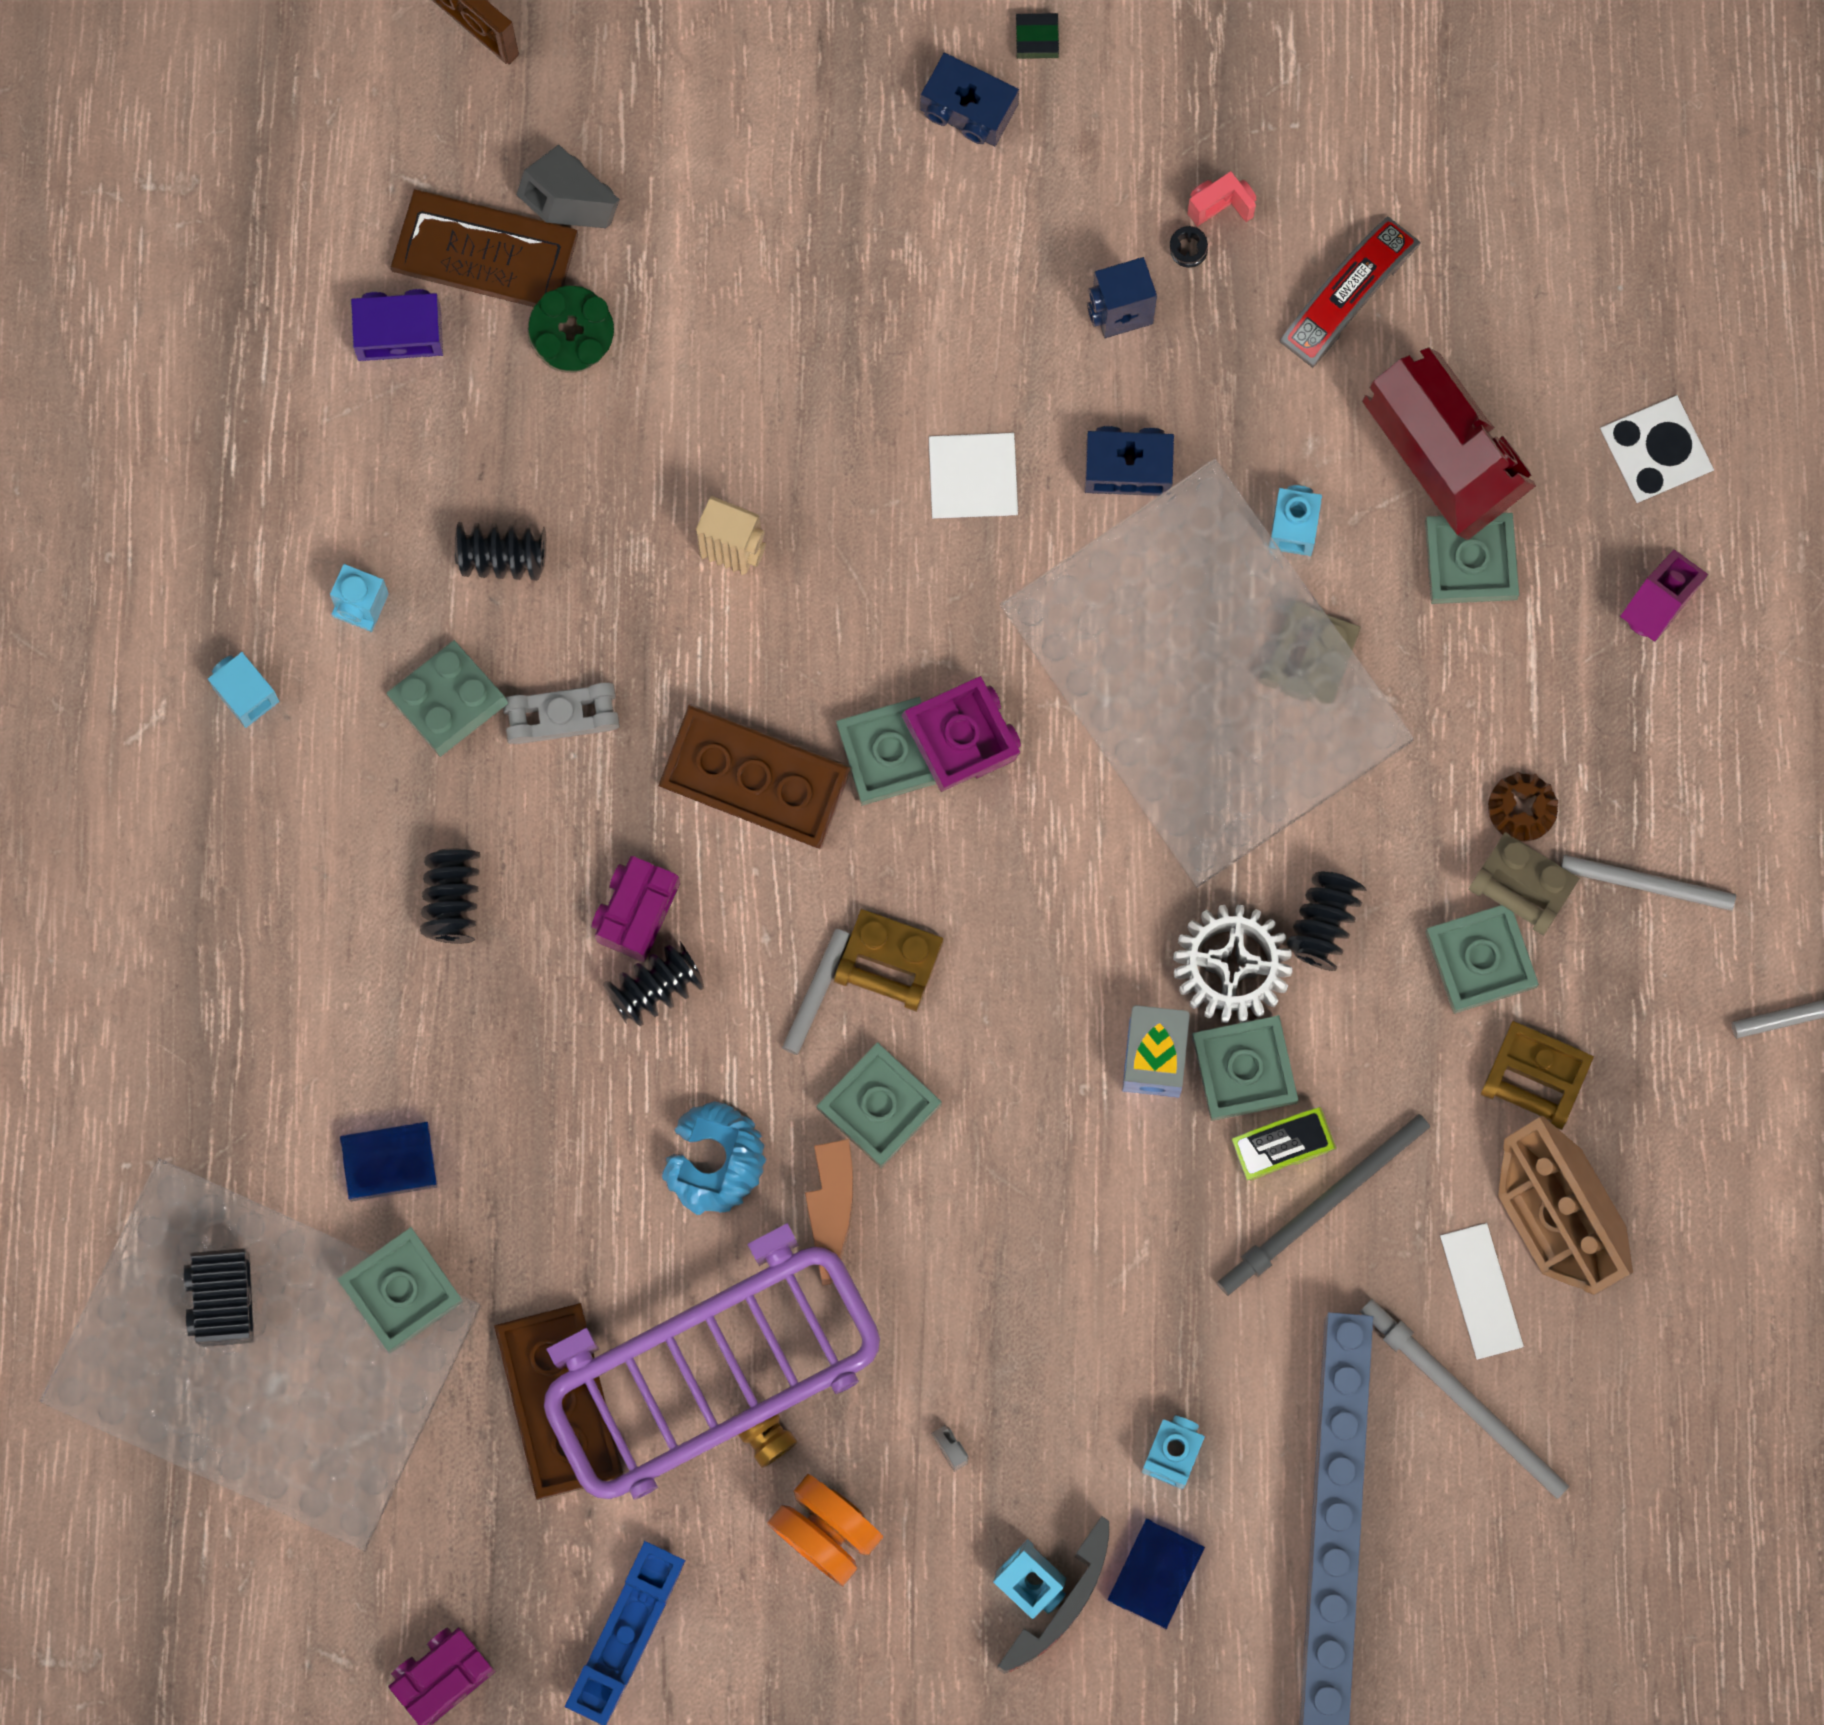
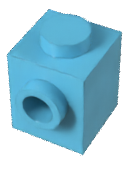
(1296, 519)

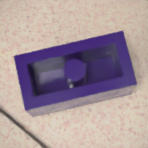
(397, 325)

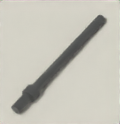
(1259, 1259)

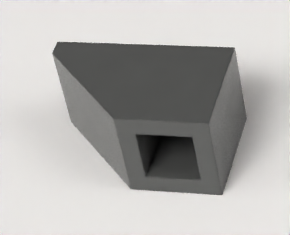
(567, 192)

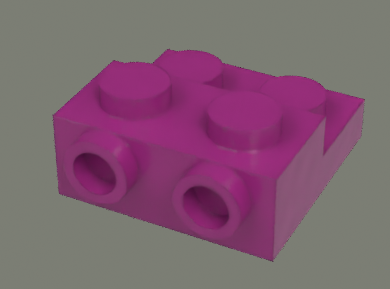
(962, 733)

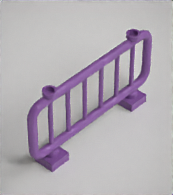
(577, 1350)

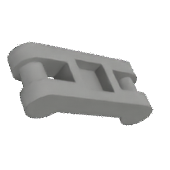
(561, 714)

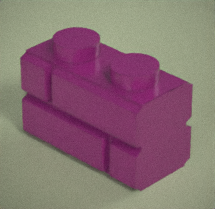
(636, 908)
(440, 1677)

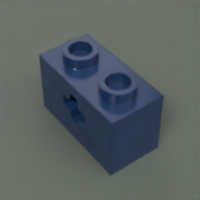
(957, 83)
(1122, 298)
(1107, 468)

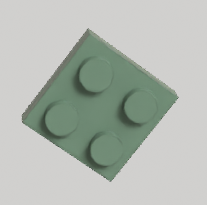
(1472, 568)
(447, 698)
(883, 753)
(1481, 958)
(1245, 1068)
(879, 1105)
(400, 1290)

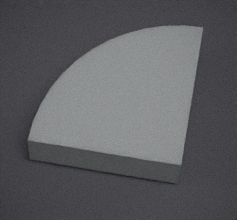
(951, 1448)

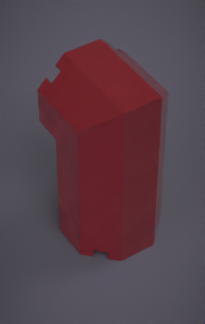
(1447, 442)

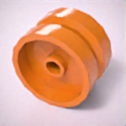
(829, 1525)

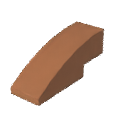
(832, 1205)

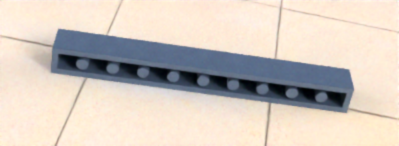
(1336, 1520)

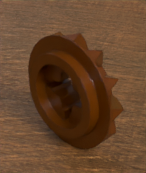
(1522, 825)

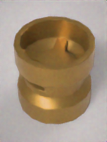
(771, 1446)

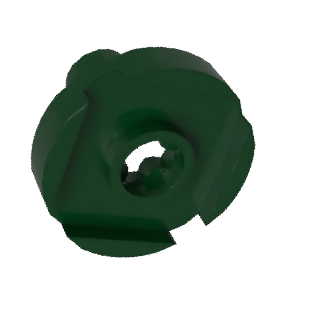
(551, 344)

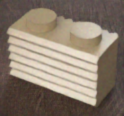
(730, 536)

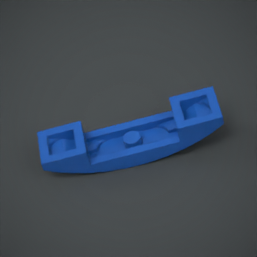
(625, 1634)

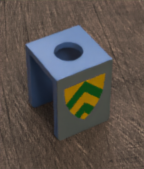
(1156, 1051)

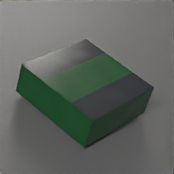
(1037, 36)

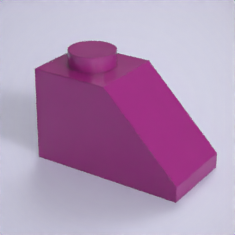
(1663, 595)

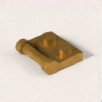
(894, 947)
(1544, 1062)

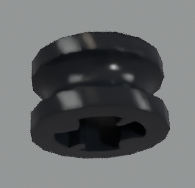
(1201, 247)

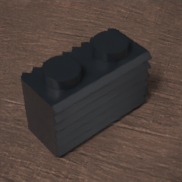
(220, 1297)

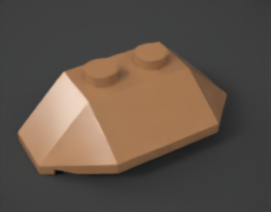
(1562, 1209)

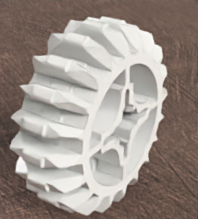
(1237, 926)

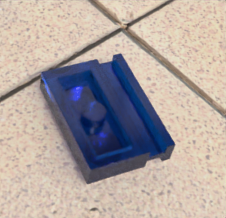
(388, 1161)
(1156, 1574)

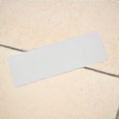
(1481, 1291)

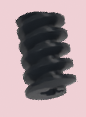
(500, 552)
(448, 895)
(1323, 919)
(654, 984)

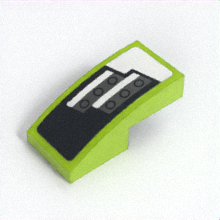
(1284, 1143)

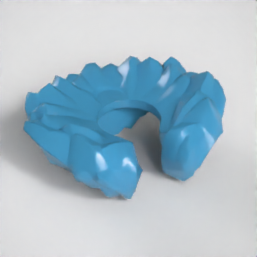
(740, 1171)

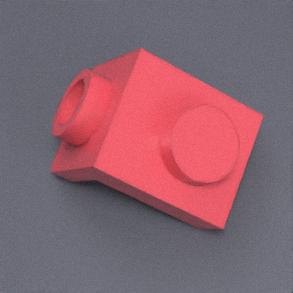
(1214, 197)

